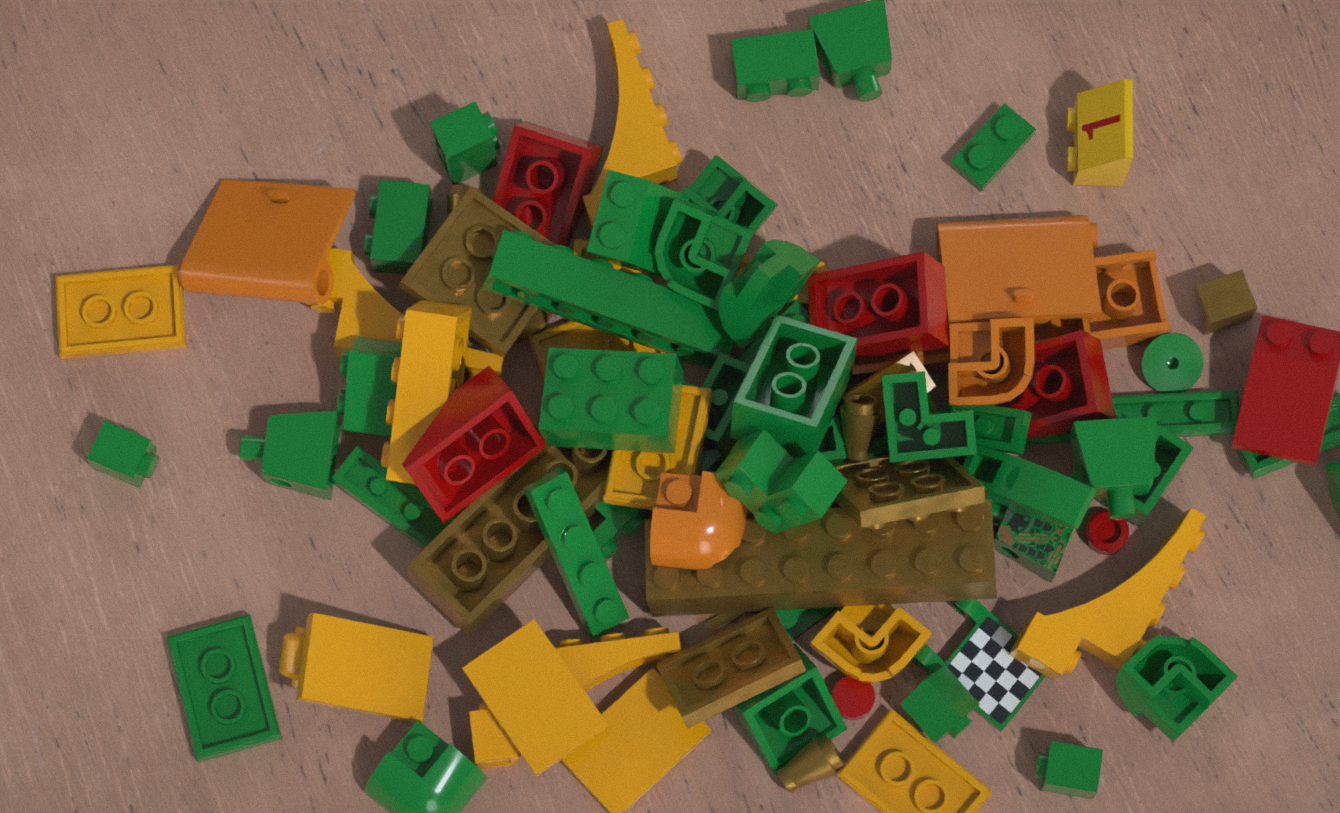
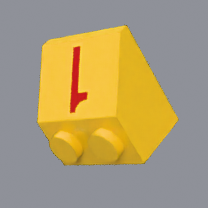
(1101, 135)

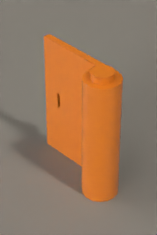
(266, 242)
(1019, 268)

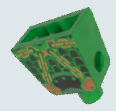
(1030, 541)

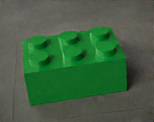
(794, 385)
(611, 400)

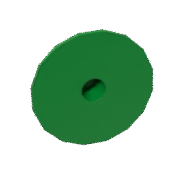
(1172, 363)

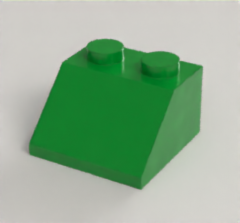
(630, 221)
(790, 715)

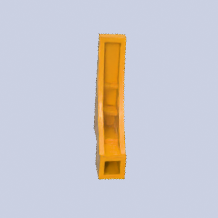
(639, 137)
(371, 316)
(1115, 621)
(590, 666)

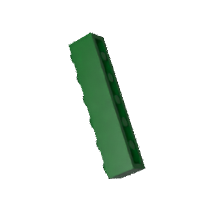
(605, 298)

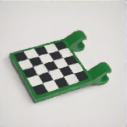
(985, 667)

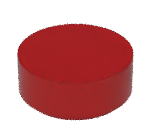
(1106, 535)
(853, 698)

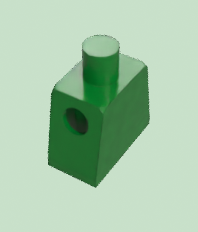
(854, 46)
(297, 451)
(1116, 459)

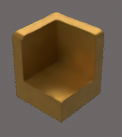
(1226, 301)

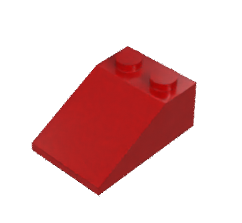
(546, 179)
(884, 304)
(1065, 385)
(1288, 390)
(472, 444)

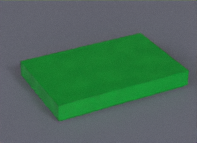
(224, 688)

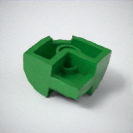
(731, 195)
(700, 251)
(763, 289)
(1172, 682)
(424, 776)

